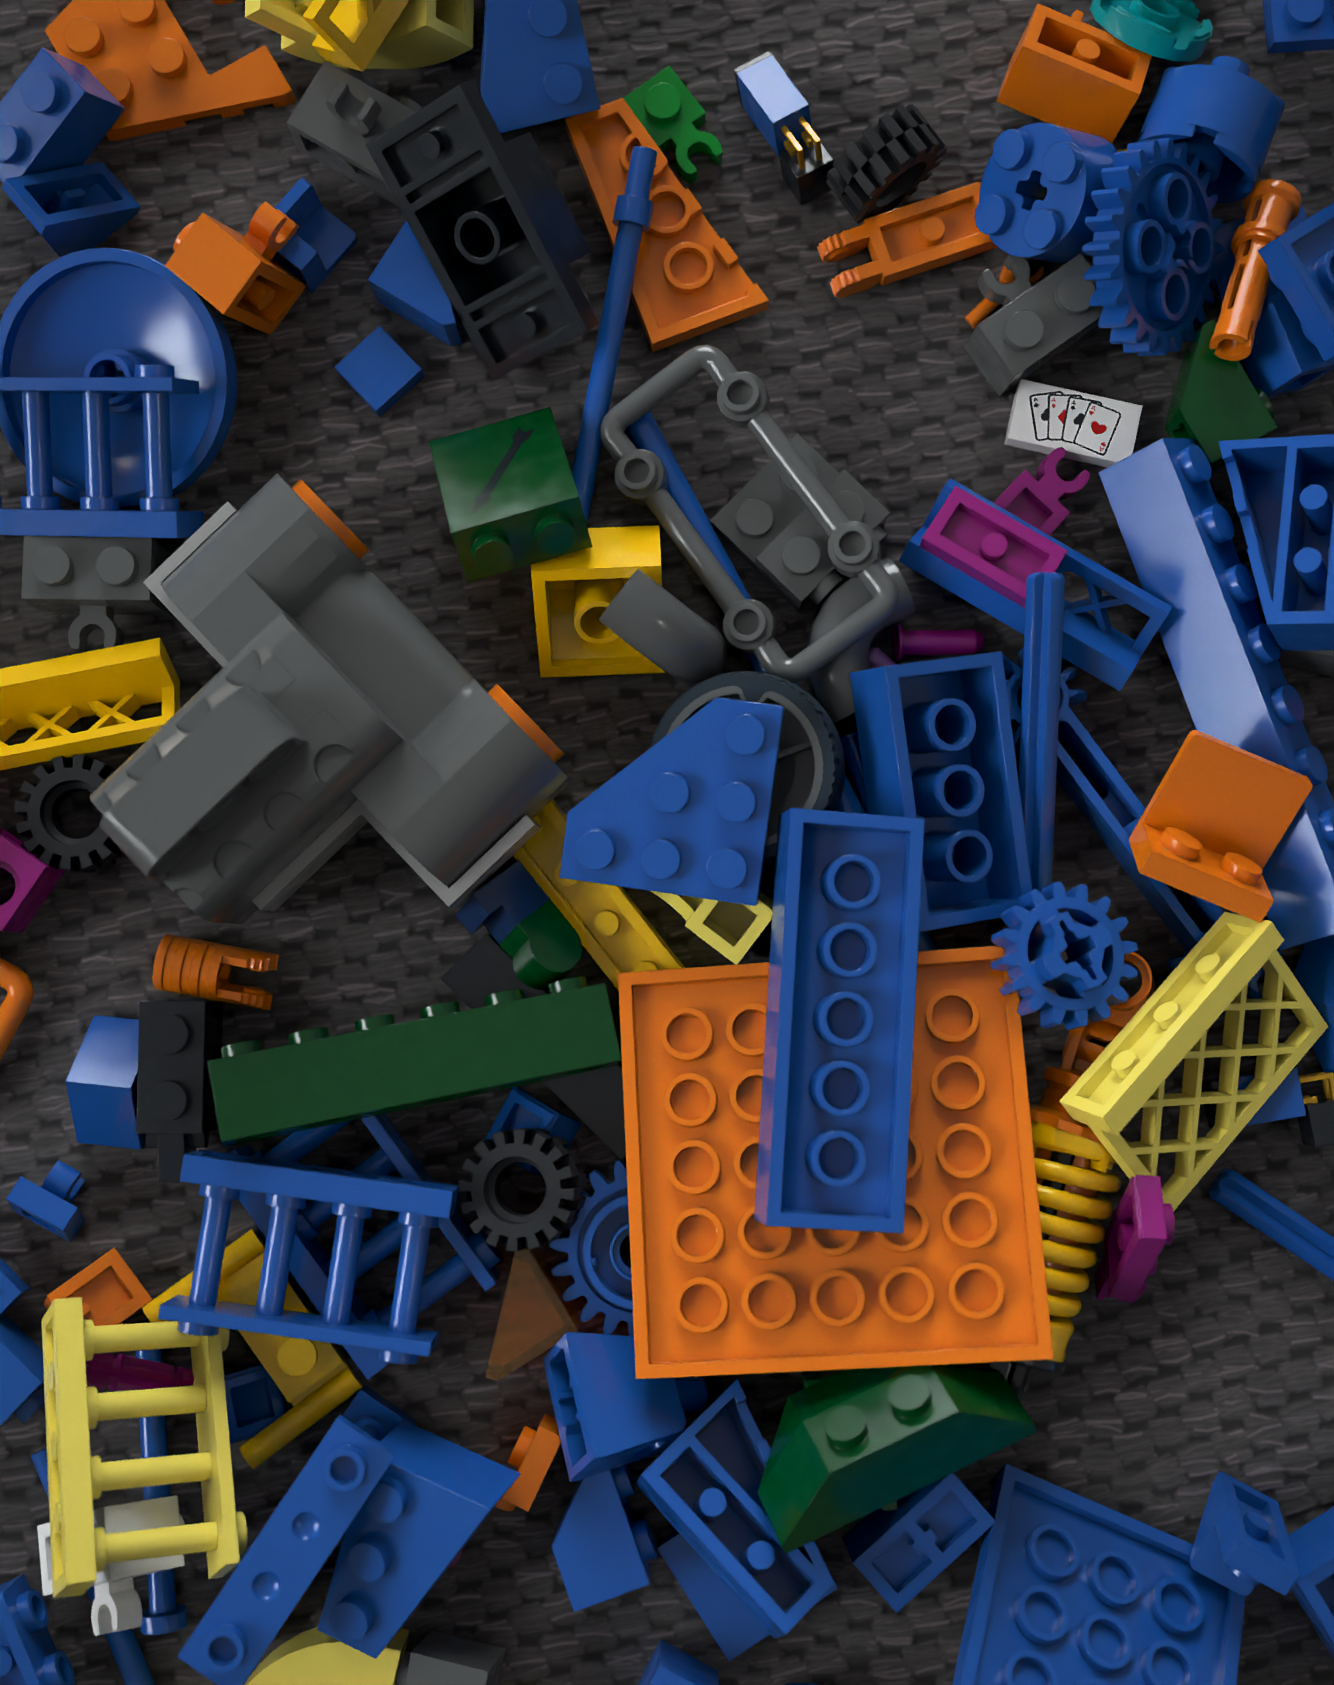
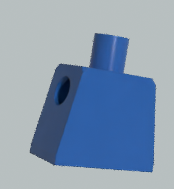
(608, 1413)

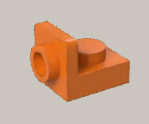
(107, 1291)
(533, 1458)

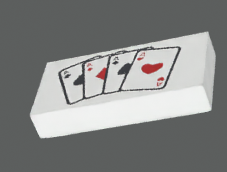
(1084, 424)

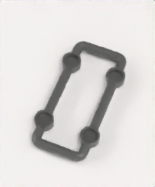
(851, 546)

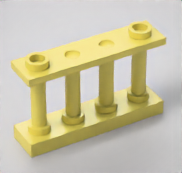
(78, 1478)

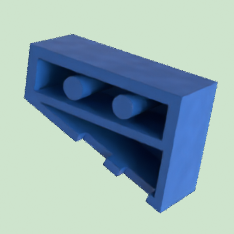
(710, 1496)

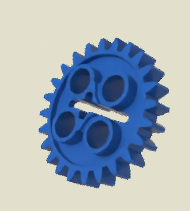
(1153, 247)

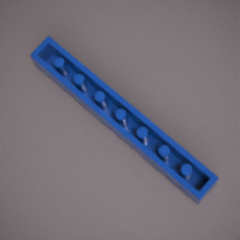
(1227, 658)

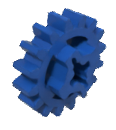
(1094, 950)

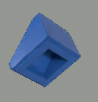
(525, 1111)
(251, 1401)

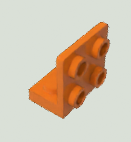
(1218, 823)

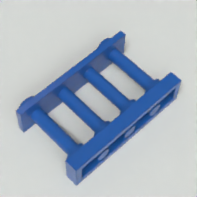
(99, 510)
(287, 1190)
(311, 1262)
(295, 1542)

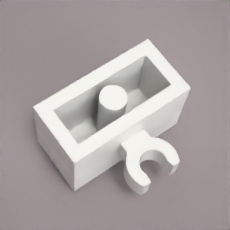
(116, 1601)

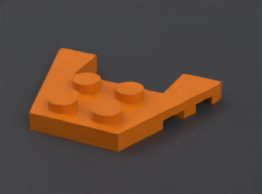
(153, 69)

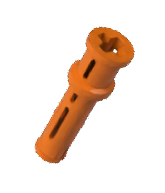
(1250, 277)

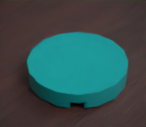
(1156, 26)

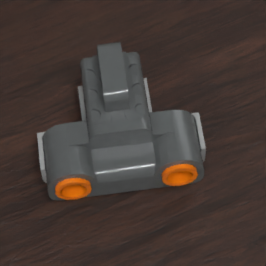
(316, 724)

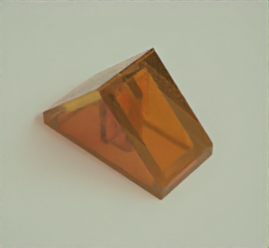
(530, 1316)

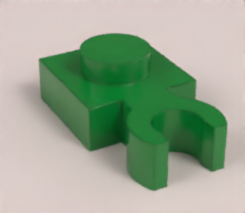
(672, 120)

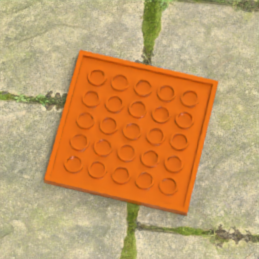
(757, 1298)

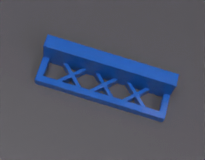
(1086, 639)

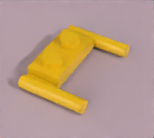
(304, 1370)

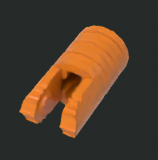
(205, 969)

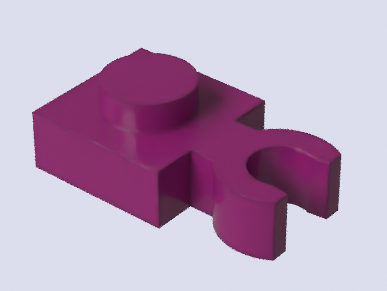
(1038, 499)

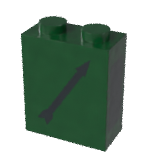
(509, 495)

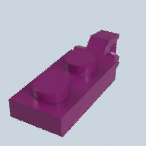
(1134, 1240)

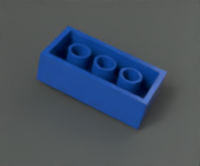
(944, 752)

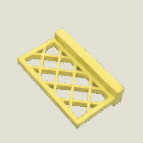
(1175, 1028)

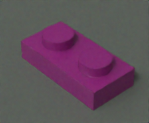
(989, 545)

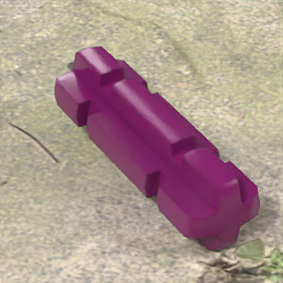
(134, 1373)

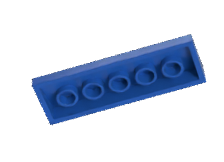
(840, 1021)

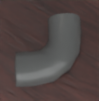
(665, 630)
(833, 680)

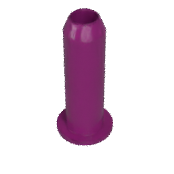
(935, 642)

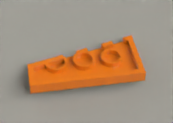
(684, 271)

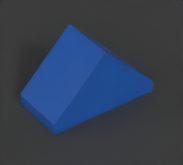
(73, 205)
(412, 290)
(105, 1084)

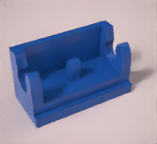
(915, 1543)

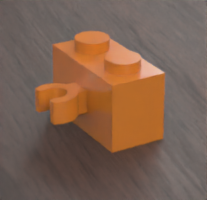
(1073, 74)
(239, 270)

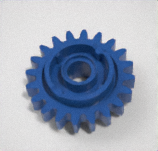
(596, 1252)

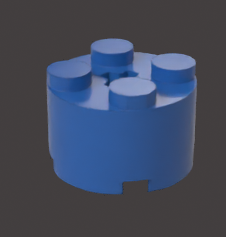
(1220, 118)
(1041, 191)

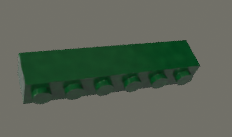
(411, 1062)

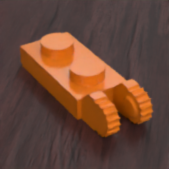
(908, 240)

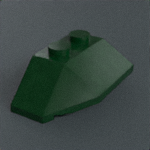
(880, 1437)

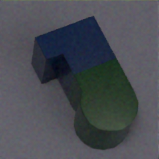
(525, 925)

